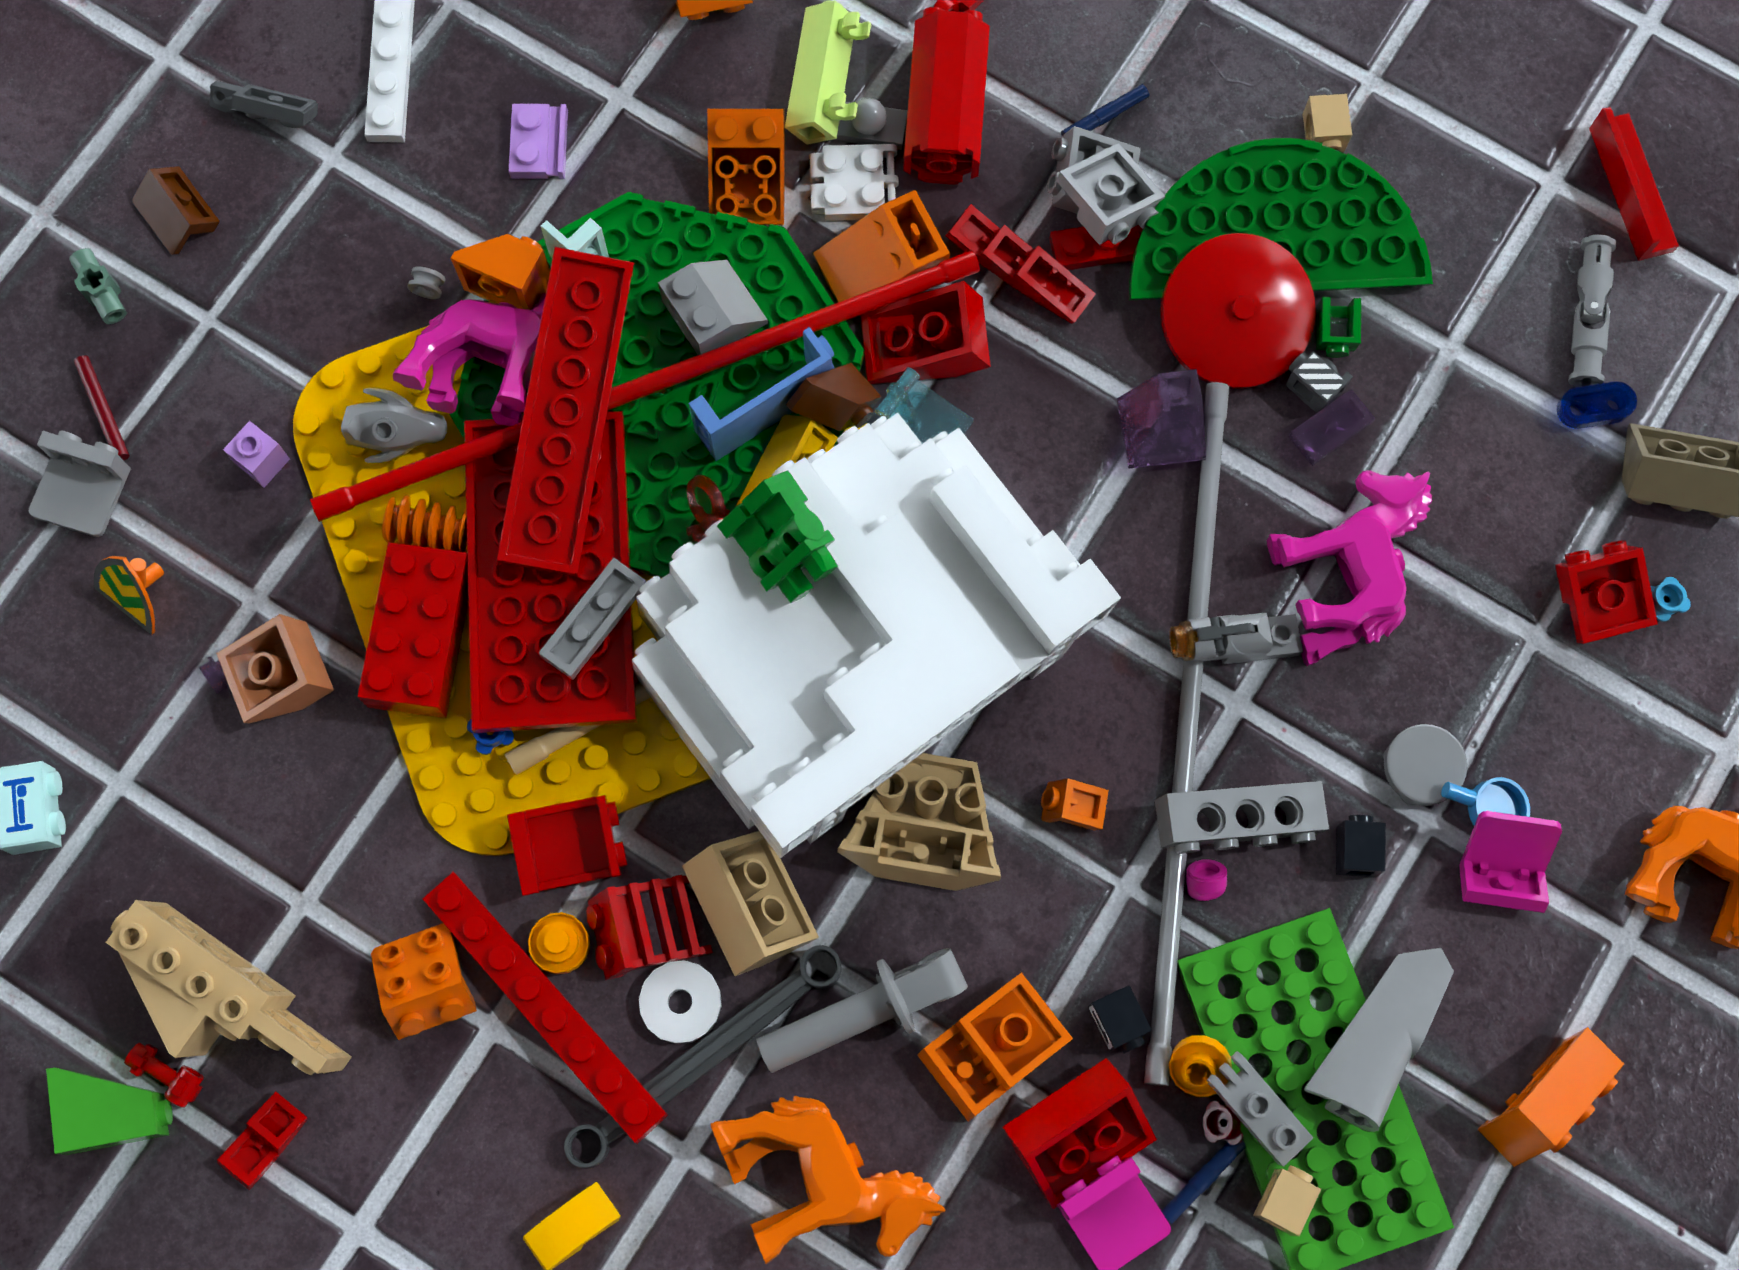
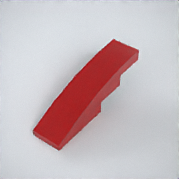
(1021, 266)

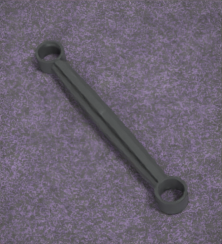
(713, 1049)

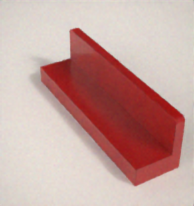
(1633, 185)

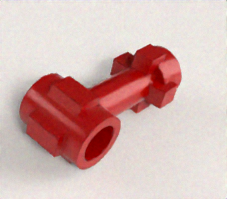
(182, 1085)

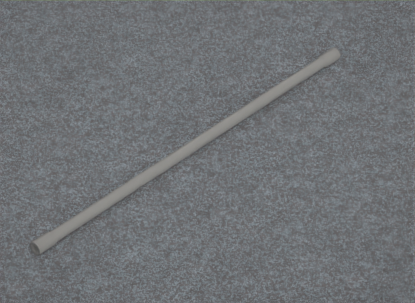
(1159, 1047)

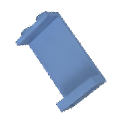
(764, 410)

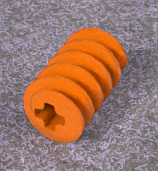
(424, 527)

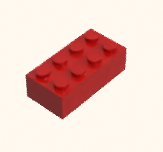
(416, 631)

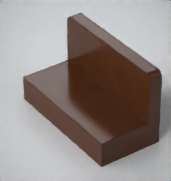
(173, 207)

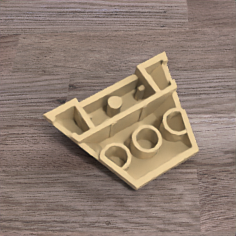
(926, 827)

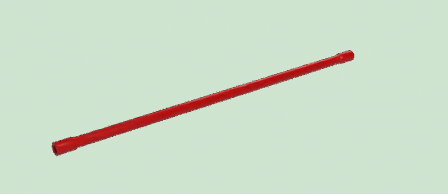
(946, 271)

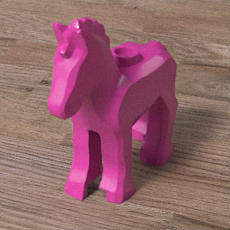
(479, 330)
(1366, 563)

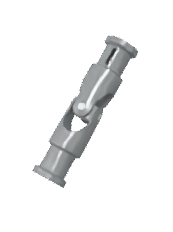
(1593, 287)

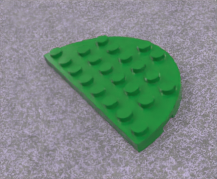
(1305, 196)

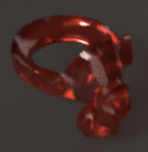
(718, 506)

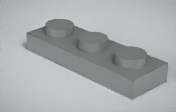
(592, 618)

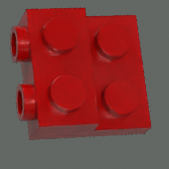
(1607, 591)

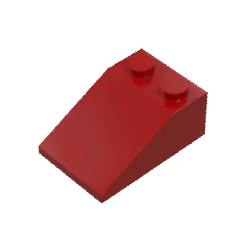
(930, 332)

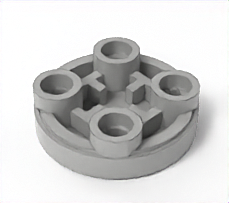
(1422, 762)

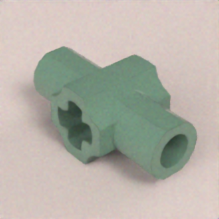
(91, 275)

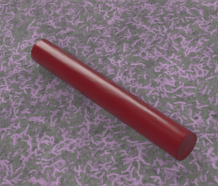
(100, 405)

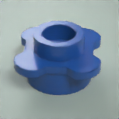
(487, 742)

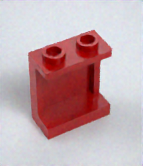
(566, 844)

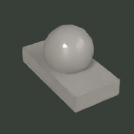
(874, 125)

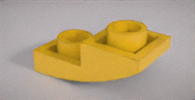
(571, 1227)

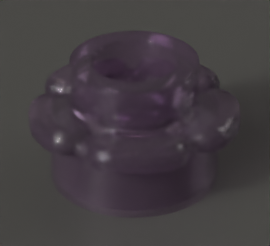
(214, 674)

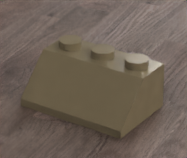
(1681, 470)

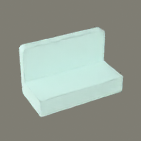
(586, 239)

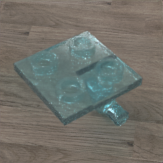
(922, 408)

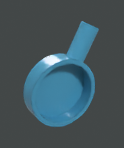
(1492, 795)

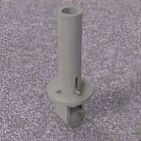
(895, 996)

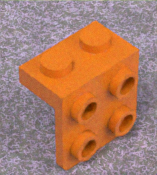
(421, 981)

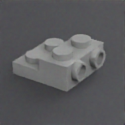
(1073, 148)
(1110, 194)

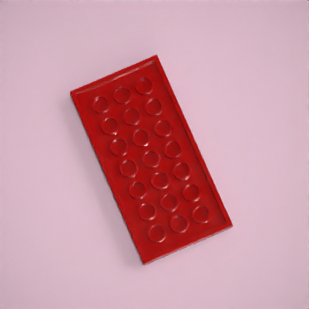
(522, 607)

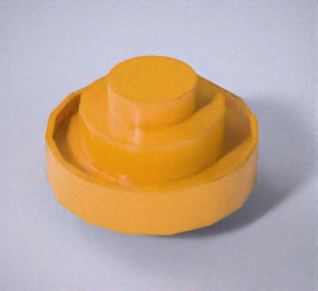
(559, 943)
(1195, 1061)

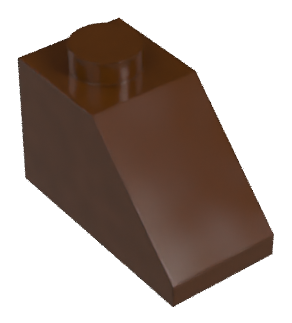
(836, 398)

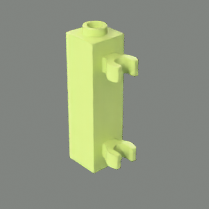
(822, 72)

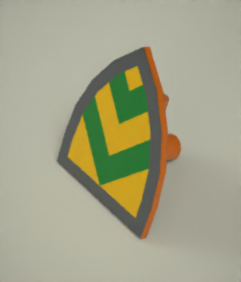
(125, 587)

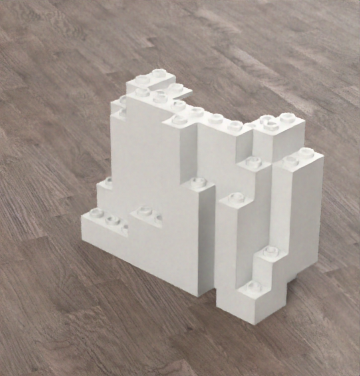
(918, 628)

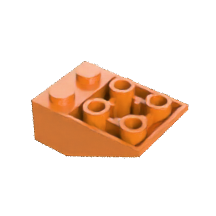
(747, 163)
(882, 248)

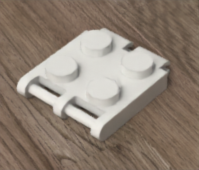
(851, 180)

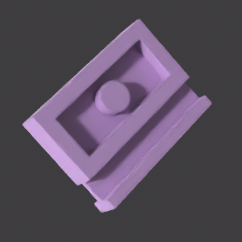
(538, 141)

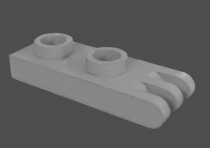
(1261, 1110)

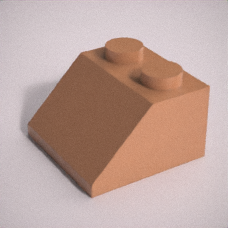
(275, 670)

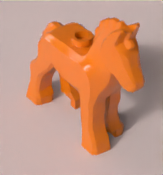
(1706, 839)
(830, 1176)

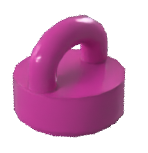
(1206, 879)

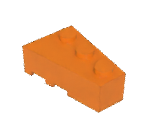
(1554, 1099)

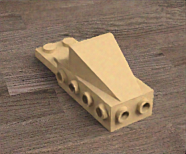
(206, 990)

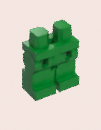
(781, 536)

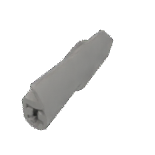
(1381, 1038)

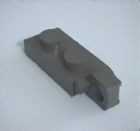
(263, 103)

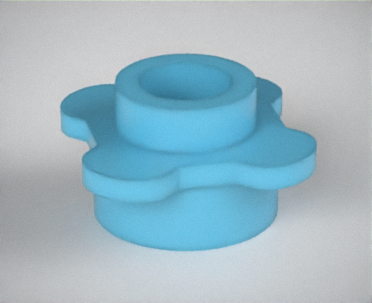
(1677, 595)

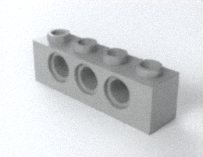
(1300, 801)

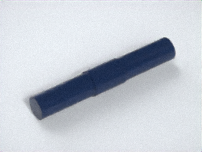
(1111, 110)
(1201, 1181)

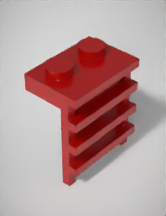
(623, 932)

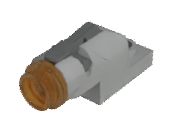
(1236, 638)

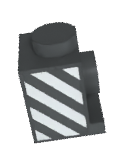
(1316, 380)

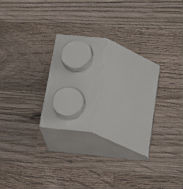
(710, 304)

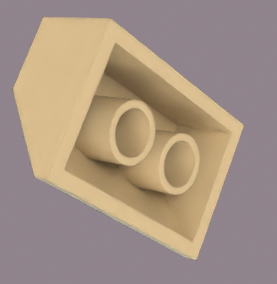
(749, 901)

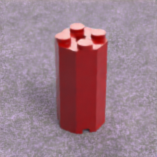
(946, 96)

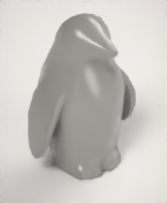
(390, 426)

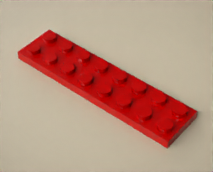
(565, 412)

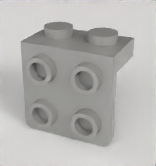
(78, 483)

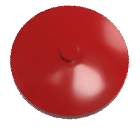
(1238, 310)

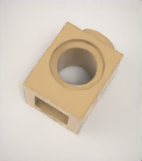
(1328, 121)
(1288, 1200)

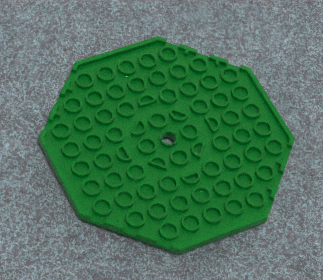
(659, 428)

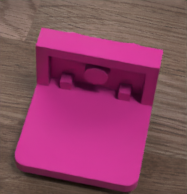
(1509, 861)
(1114, 1215)

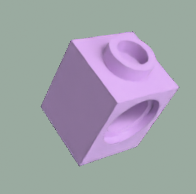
(256, 454)

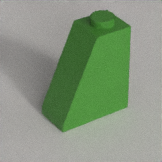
(102, 1113)

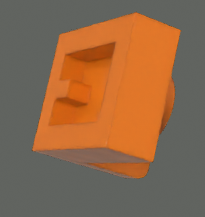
(1074, 803)

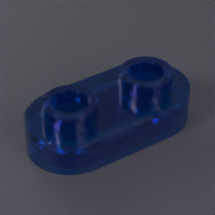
(1594, 406)

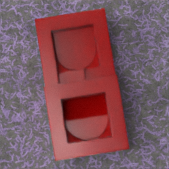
(262, 1141)

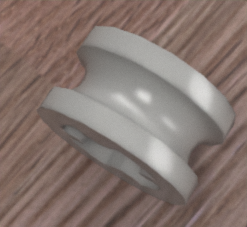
(426, 282)

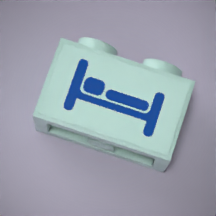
(30, 808)

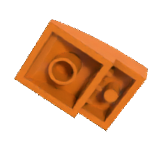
(994, 1046)

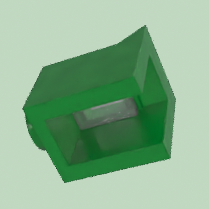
(1338, 327)

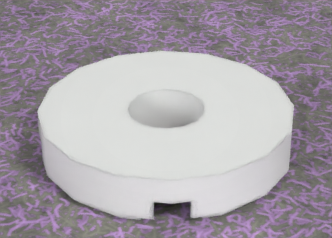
(680, 977)

